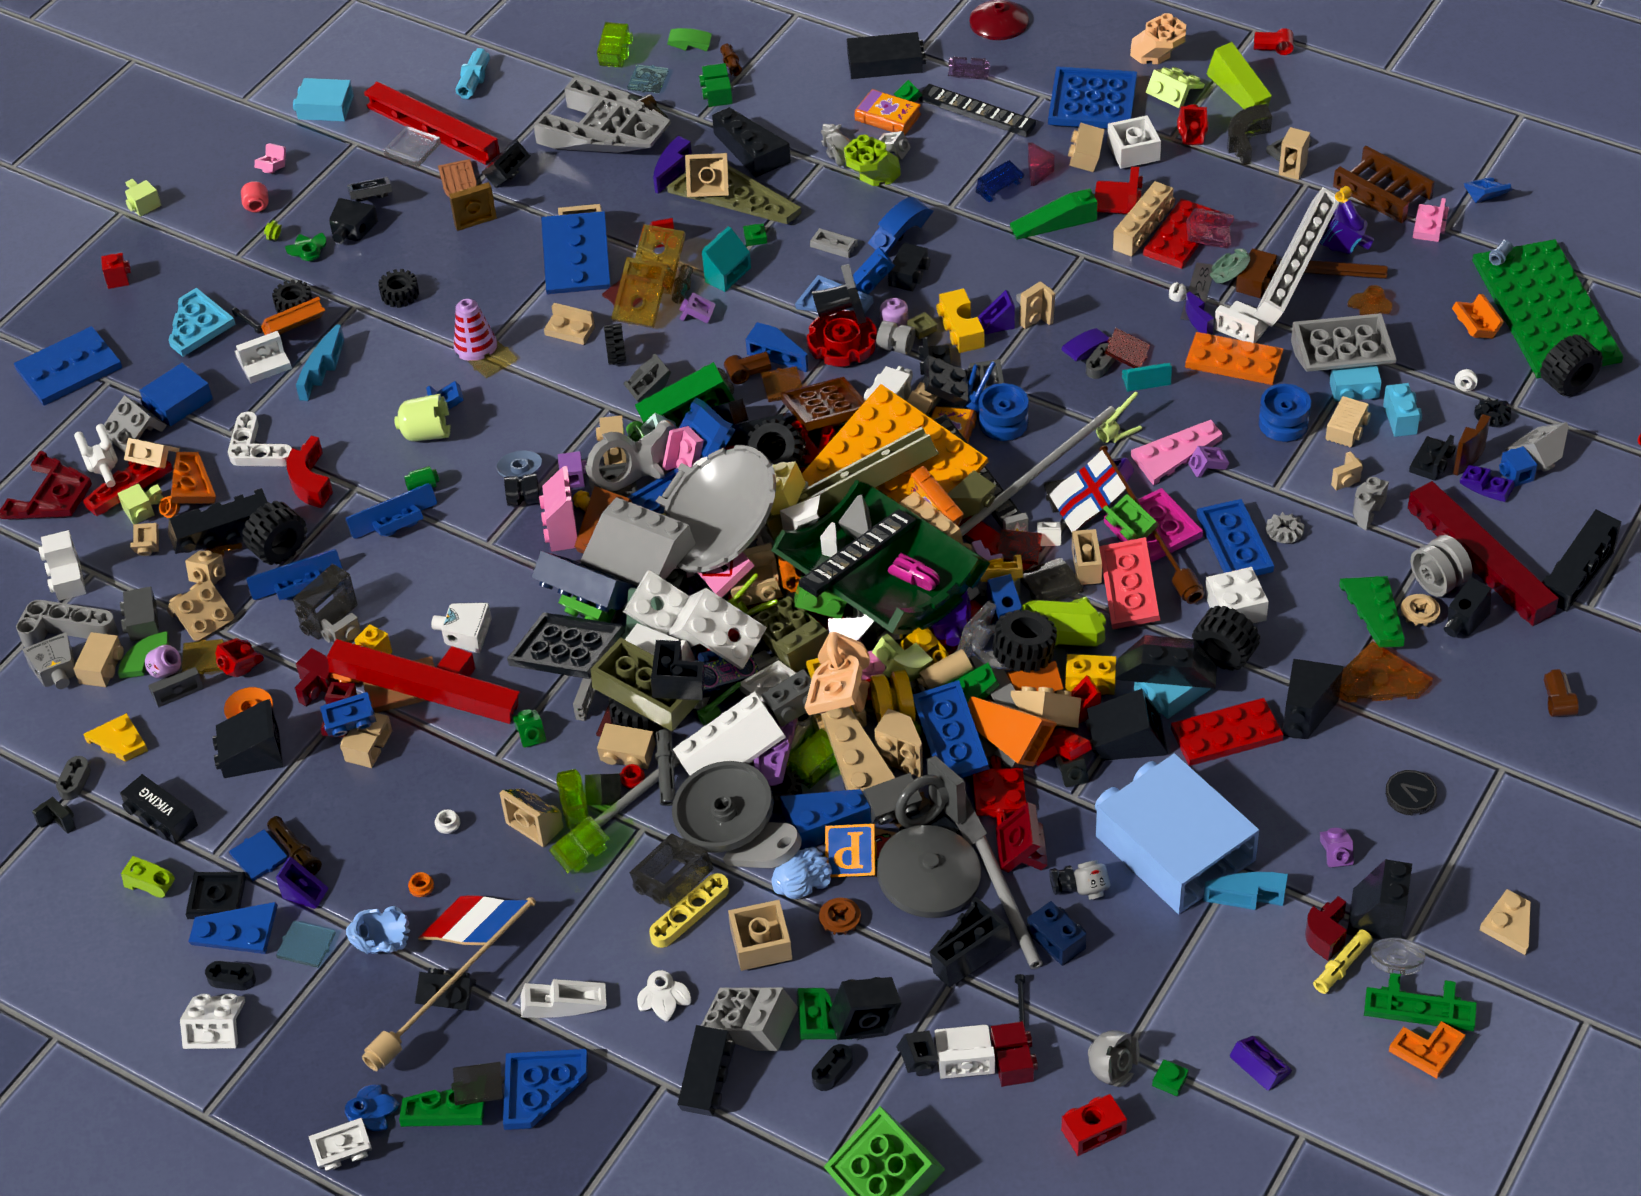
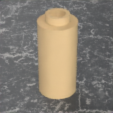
(945, 670)

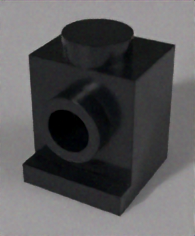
(918, 1052)

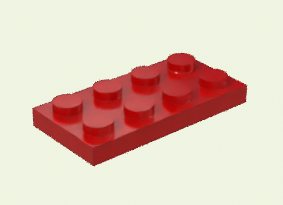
(1171, 240)
(1226, 731)

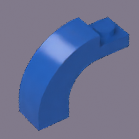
(897, 221)

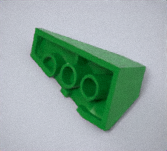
(1062, 213)

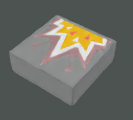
(1016, 522)

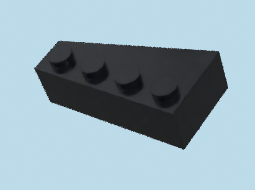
(750, 143)
(215, 526)

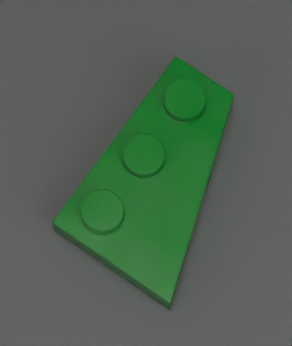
(979, 682)

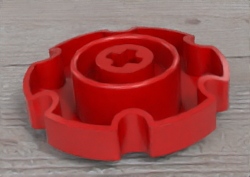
(841, 339)

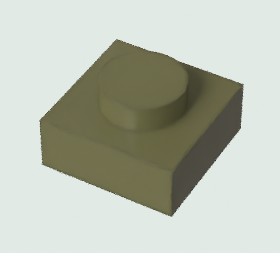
(923, 325)

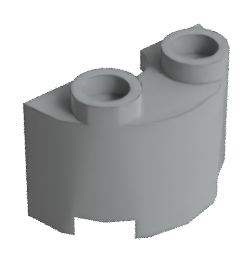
(1368, 498)

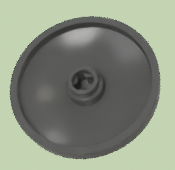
(722, 806)
(928, 871)

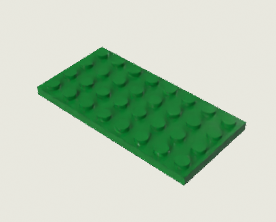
(1544, 302)

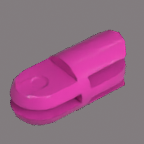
(914, 572)

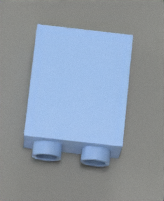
(1175, 831)

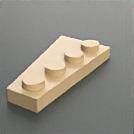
(854, 751)

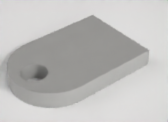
(767, 848)

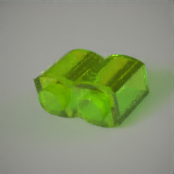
(572, 797)
(579, 844)

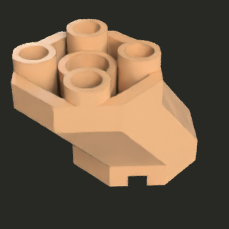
(1158, 39)

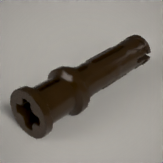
(296, 849)

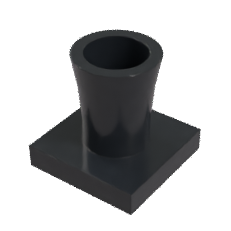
(839, 298)

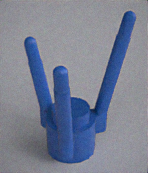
(973, 399)

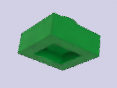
(908, 92)
(755, 234)
(1170, 1077)

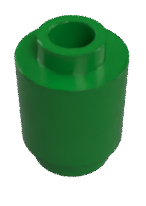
(420, 477)

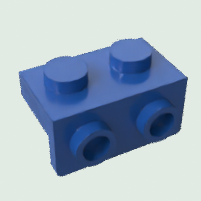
(348, 714)

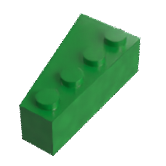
(676, 399)

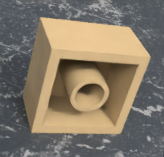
(760, 935)

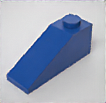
(777, 345)

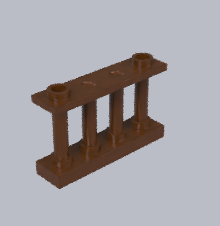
(1376, 197)

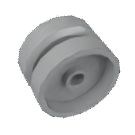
(1441, 565)

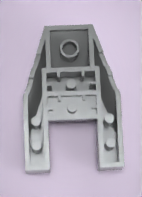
(611, 123)

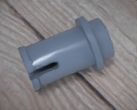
(1498, 255)

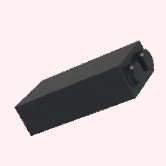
(885, 55)

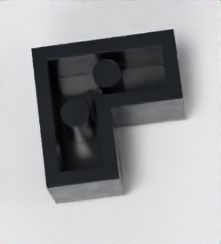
(673, 677)

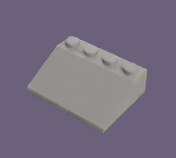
(1342, 342)
(636, 540)

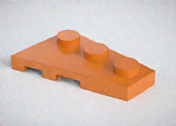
(190, 480)

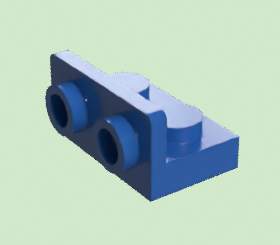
(872, 271)

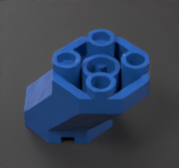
(708, 426)

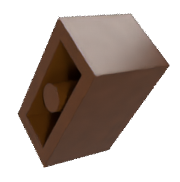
(1257, 274)

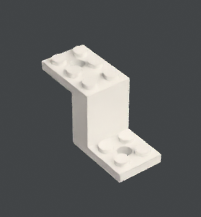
(696, 618)

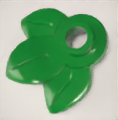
(307, 248)

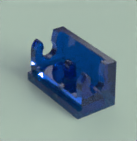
(998, 179)

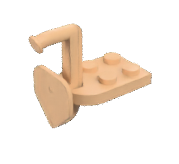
(838, 678)

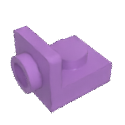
(697, 307)
(1207, 457)

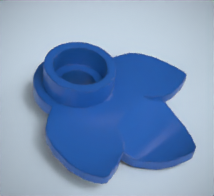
(373, 1107)

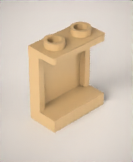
(767, 584)

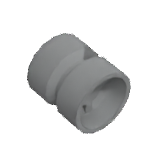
(895, 337)

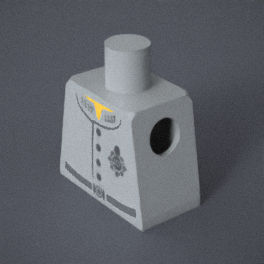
(52, 661)

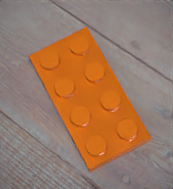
(1234, 358)

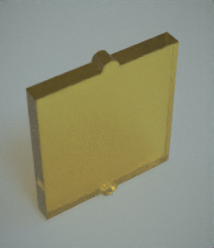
(495, 362)
(201, 656)

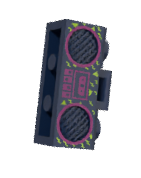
(721, 674)

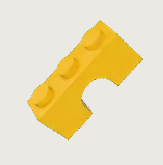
(956, 313)

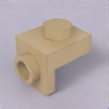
(1348, 473)
(145, 538)

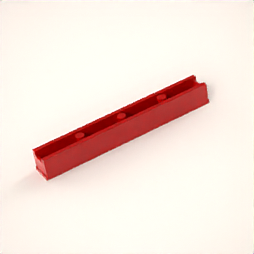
(422, 117)
(423, 681)

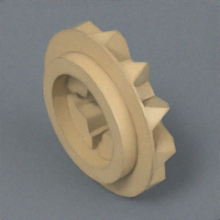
(1420, 602)

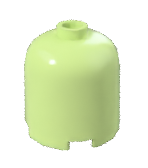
(423, 418)

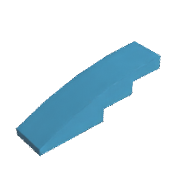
(322, 358)

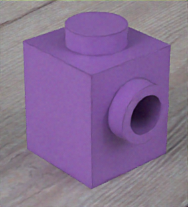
(575, 466)

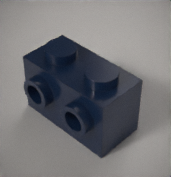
(1057, 932)

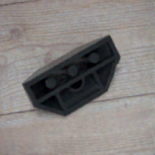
(1167, 662)

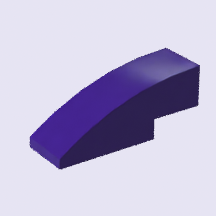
(671, 163)

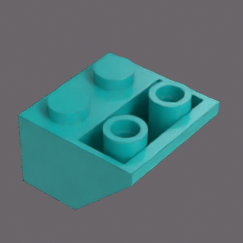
(725, 260)

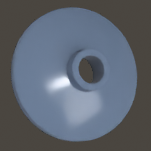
(519, 464)

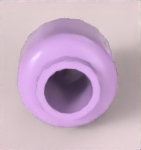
(894, 310)
(163, 661)

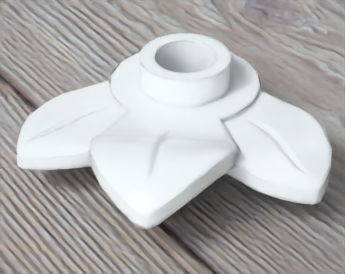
(665, 997)

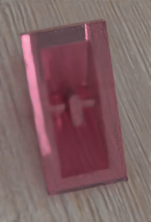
(1040, 163)

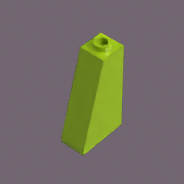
(1236, 77)

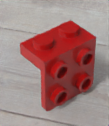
(1119, 196)

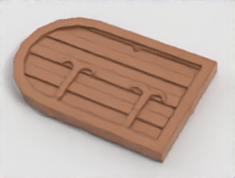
(457, 176)

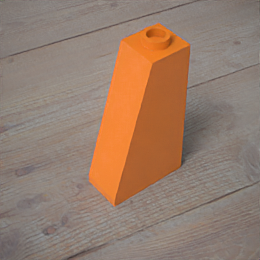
(1011, 730)

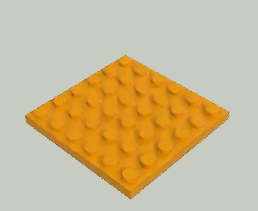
(880, 422)

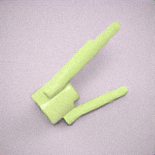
(1110, 428)

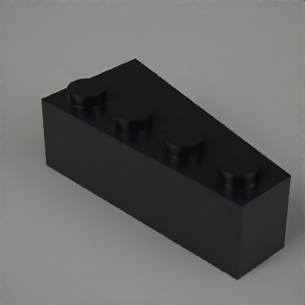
(1583, 559)

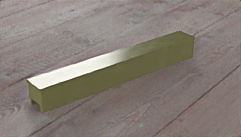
(871, 469)

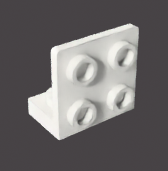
(1239, 322)
(211, 1022)
(964, 1051)

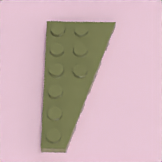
(746, 197)

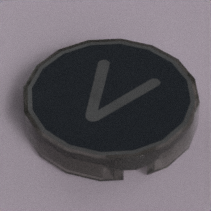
(1411, 792)

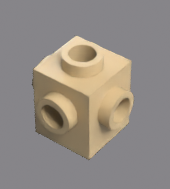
(205, 566)

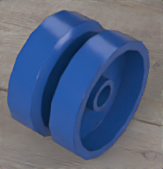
(1003, 411)
(1284, 412)

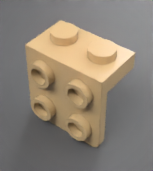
(201, 610)

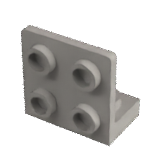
(130, 421)

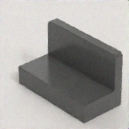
(176, 686)

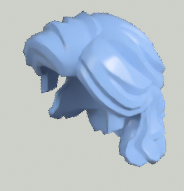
(802, 873)
(379, 931)

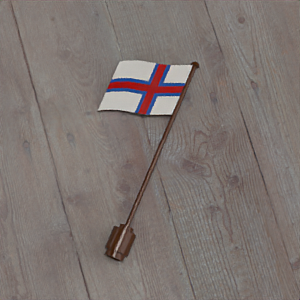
(1101, 484)

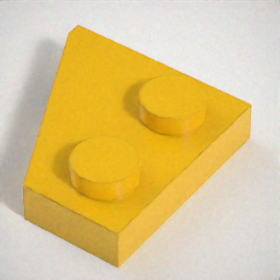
(118, 738)

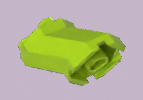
(872, 160)
(1075, 621)

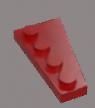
(106, 497)

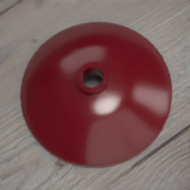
(999, 20)

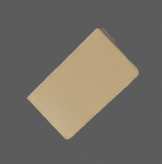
(148, 452)

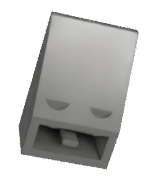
(752, 1016)

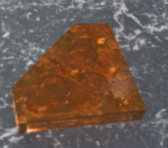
(1381, 676)

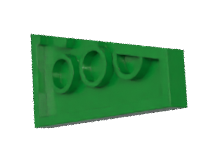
(1377, 607)

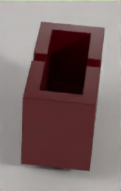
(1013, 1054)

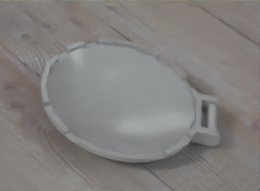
(722, 504)

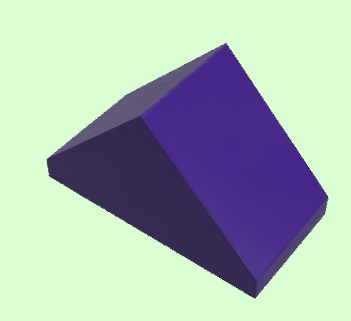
(999, 315)
(300, 885)

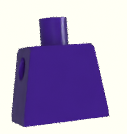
(952, 625)

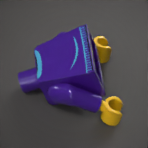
(1346, 226)

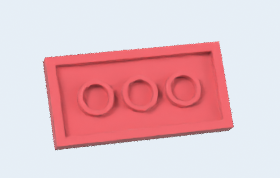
(1129, 583)

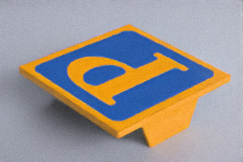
(851, 850)

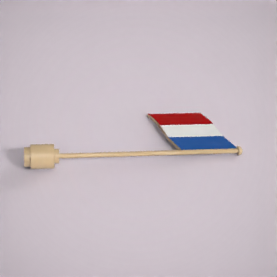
(466, 922)

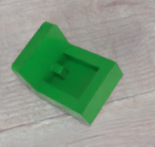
(529, 727)

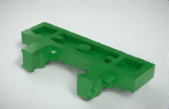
(1420, 1009)

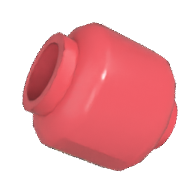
(254, 196)

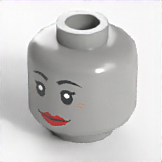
(1092, 879)

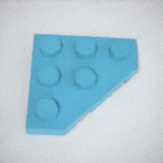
(197, 322)

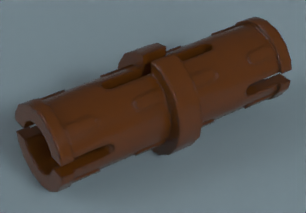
(731, 59)

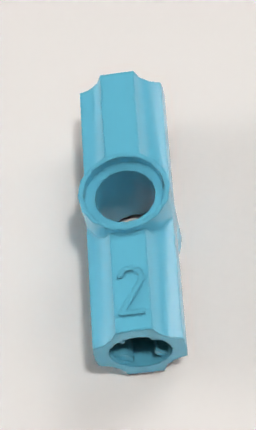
(472, 73)

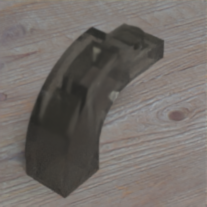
(1245, 124)

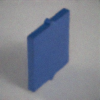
(258, 855)

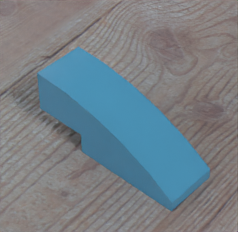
(1247, 889)

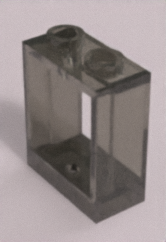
(331, 581)
(673, 847)

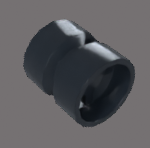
(521, 489)

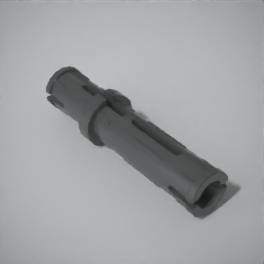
(665, 757)

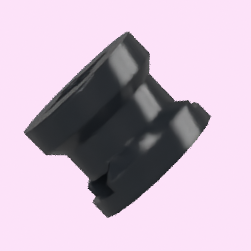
(1062, 879)

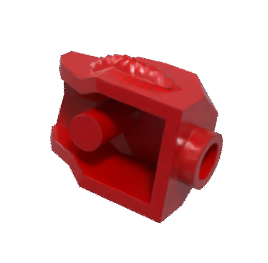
(1192, 124)
(237, 657)

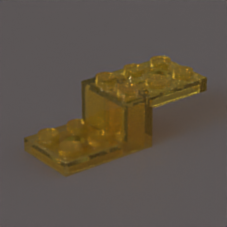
(648, 276)

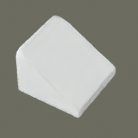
(1050, 533)
(829, 541)

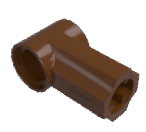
(741, 368)
(1560, 698)

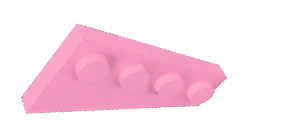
(1168, 453)

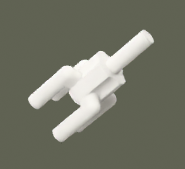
(100, 457)

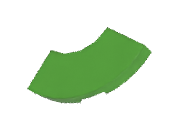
(134, 660)

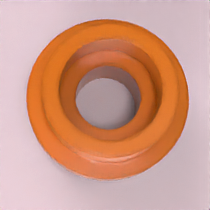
(167, 509)
(421, 879)

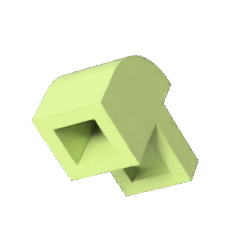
(896, 658)

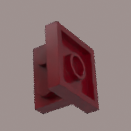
(1021, 840)

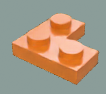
(1429, 1054)

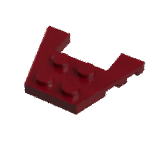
(55, 497)

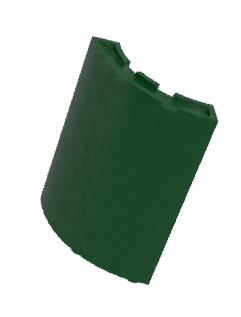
(870, 587)

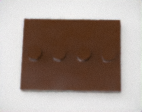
(823, 403)

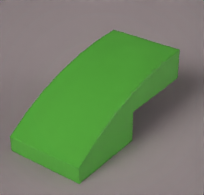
(683, 37)

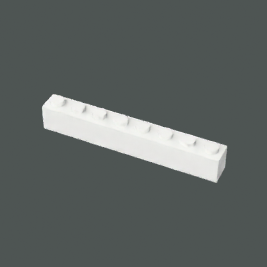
(1296, 257)

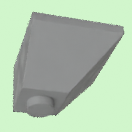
(1544, 444)

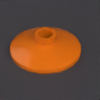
(244, 699)

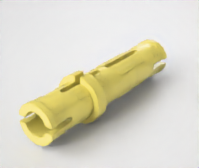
(1342, 962)

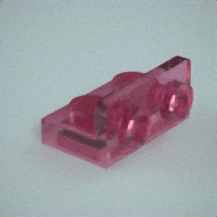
(1209, 227)

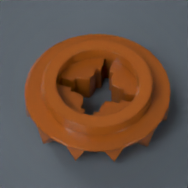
(839, 906)

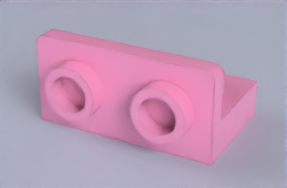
(1430, 221)
(682, 447)

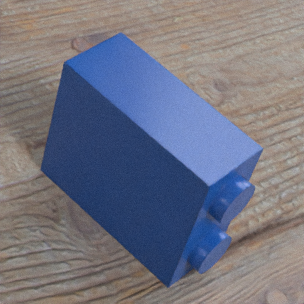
(175, 394)

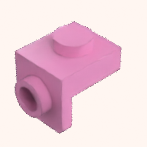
(273, 159)

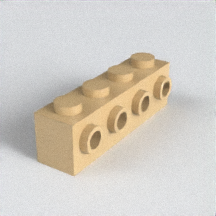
(1143, 218)

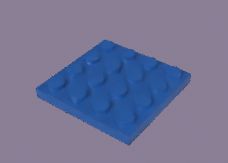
(1091, 96)

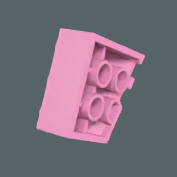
(559, 512)

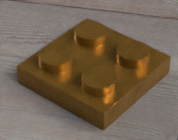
(473, 206)

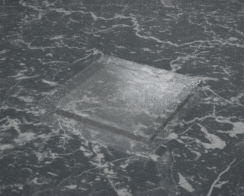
(412, 146)

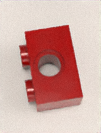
(1087, 1136)

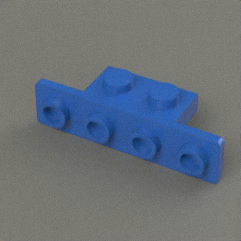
(393, 513)
(291, 578)

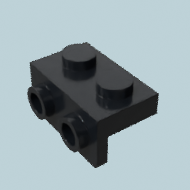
(455, 997)

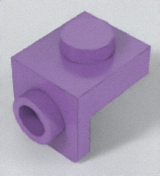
(1338, 847)

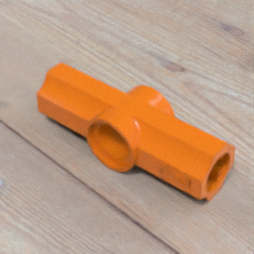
(789, 575)

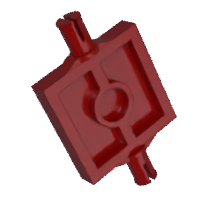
(998, 791)

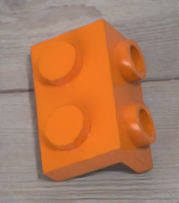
(1479, 317)

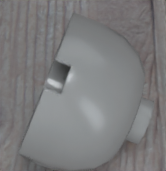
(1113, 1057)

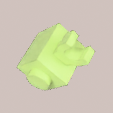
(141, 197)
(138, 503)

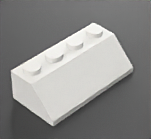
(734, 736)

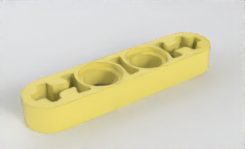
(692, 912)

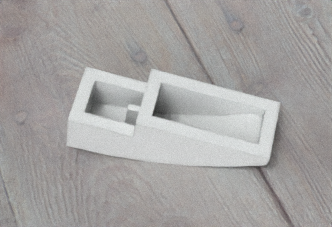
(562, 998)

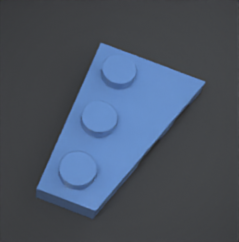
(807, 302)

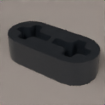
(231, 974)
(827, 1064)

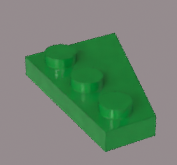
(439, 1109)

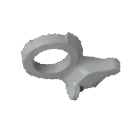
(642, 457)

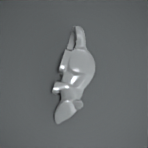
(835, 141)

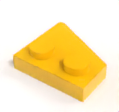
(999, 568)

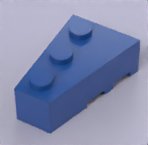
(816, 810)

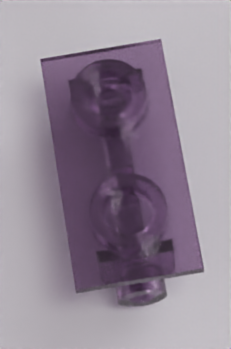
(976, 69)

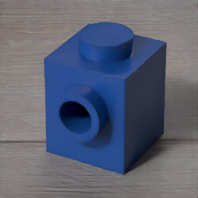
(1518, 466)

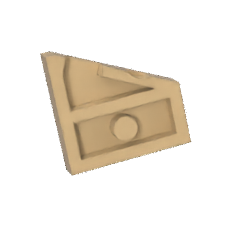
(1509, 921)

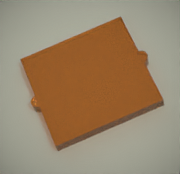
(780, 381)

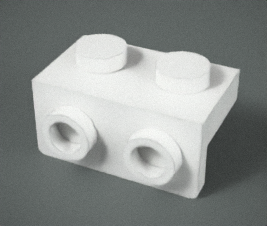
(340, 1143)

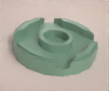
(1229, 266)

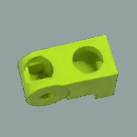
(147, 877)

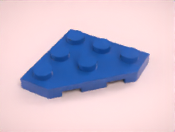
(539, 1083)

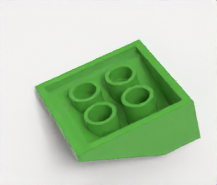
(883, 1160)

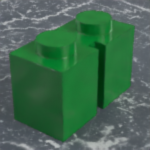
(716, 85)

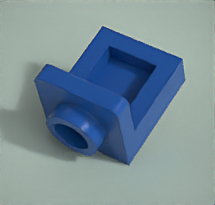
(451, 393)

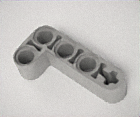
(57, 618)

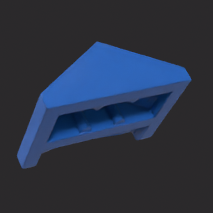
(1486, 189)

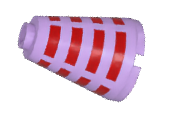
(472, 332)

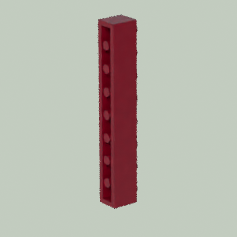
(1487, 555)

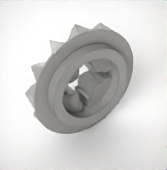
(1283, 534)

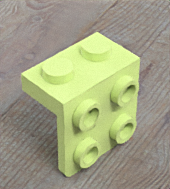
(1172, 85)

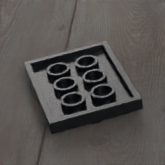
(565, 645)

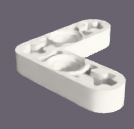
(244, 452)

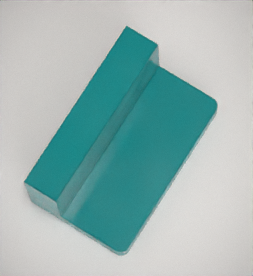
(1147, 377)

